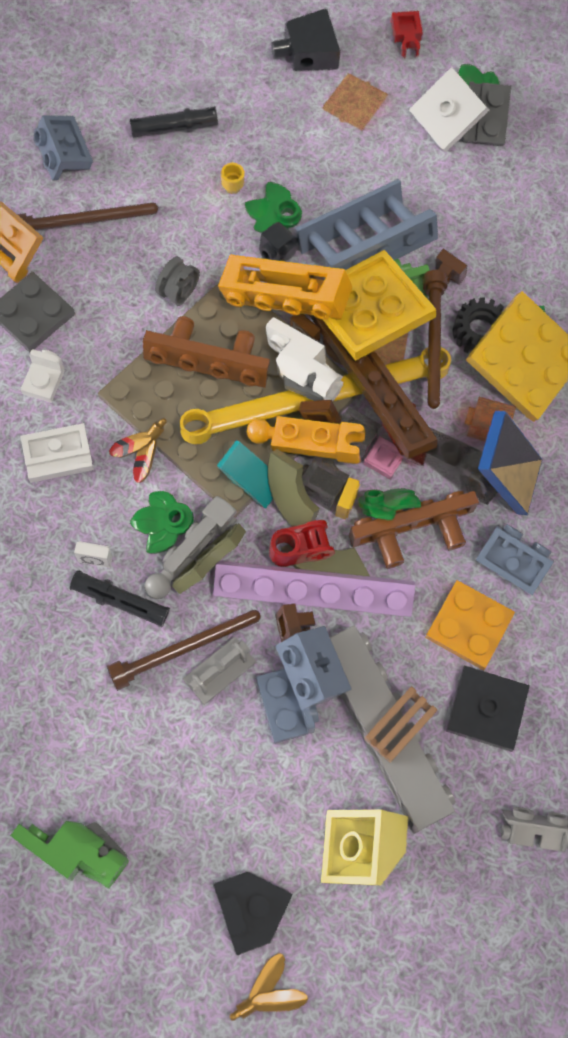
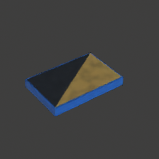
(510, 463)

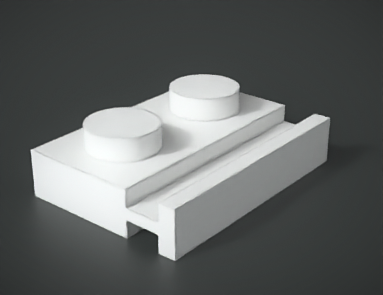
(57, 453)

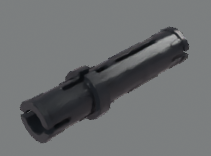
(176, 121)
(119, 598)

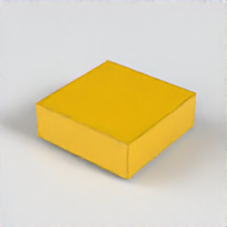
(347, 498)

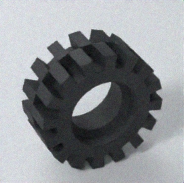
(469, 313)

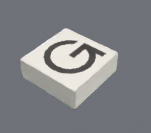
(93, 554)

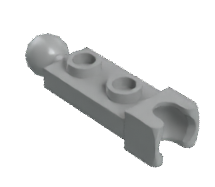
(216, 520)

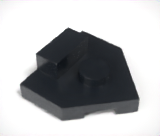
(251, 910)

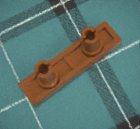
(207, 359)
(439, 513)

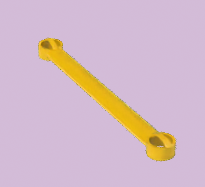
(289, 401)

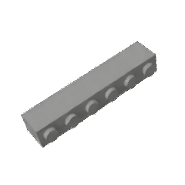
(412, 772)

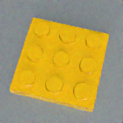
(379, 306)
(524, 356)

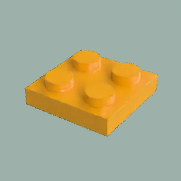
(470, 625)

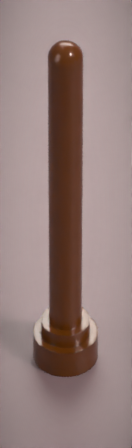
(90, 216)
(434, 284)
(124, 672)

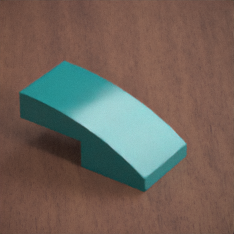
(247, 472)

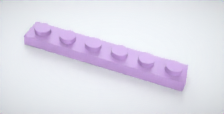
(314, 588)

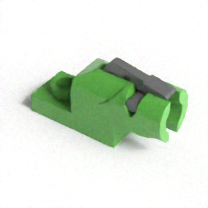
(75, 849)

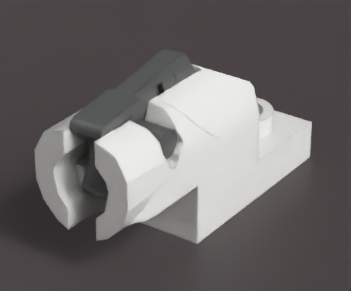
(302, 363)

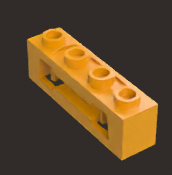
(286, 287)

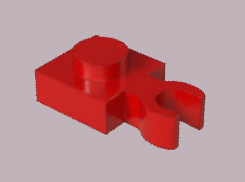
(408, 30)

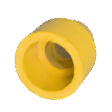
(232, 177)

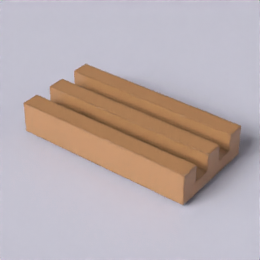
(420, 702)

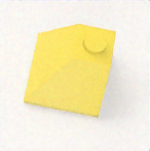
(362, 846)

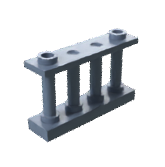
(396, 241)

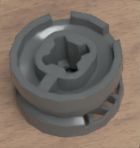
(177, 281)

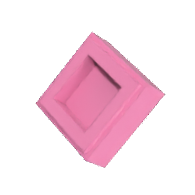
(384, 458)

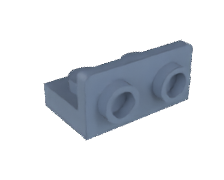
(61, 145)
(515, 558)
(283, 709)

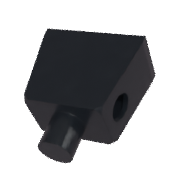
(309, 43)

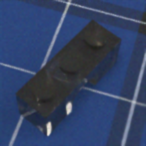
(323, 479)

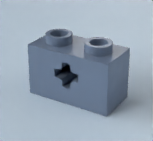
(313, 667)

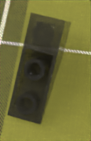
(459, 466)

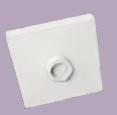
(448, 109)

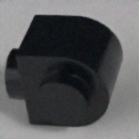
(278, 243)

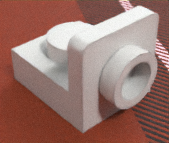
(43, 375)

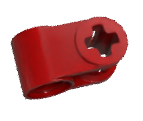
(308, 544)

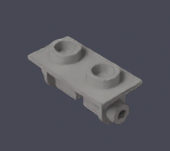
(220, 670)
(525, 824)

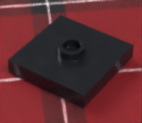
(488, 708)

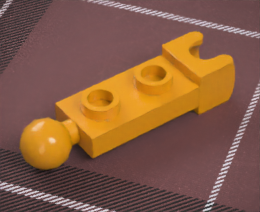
(310, 437)

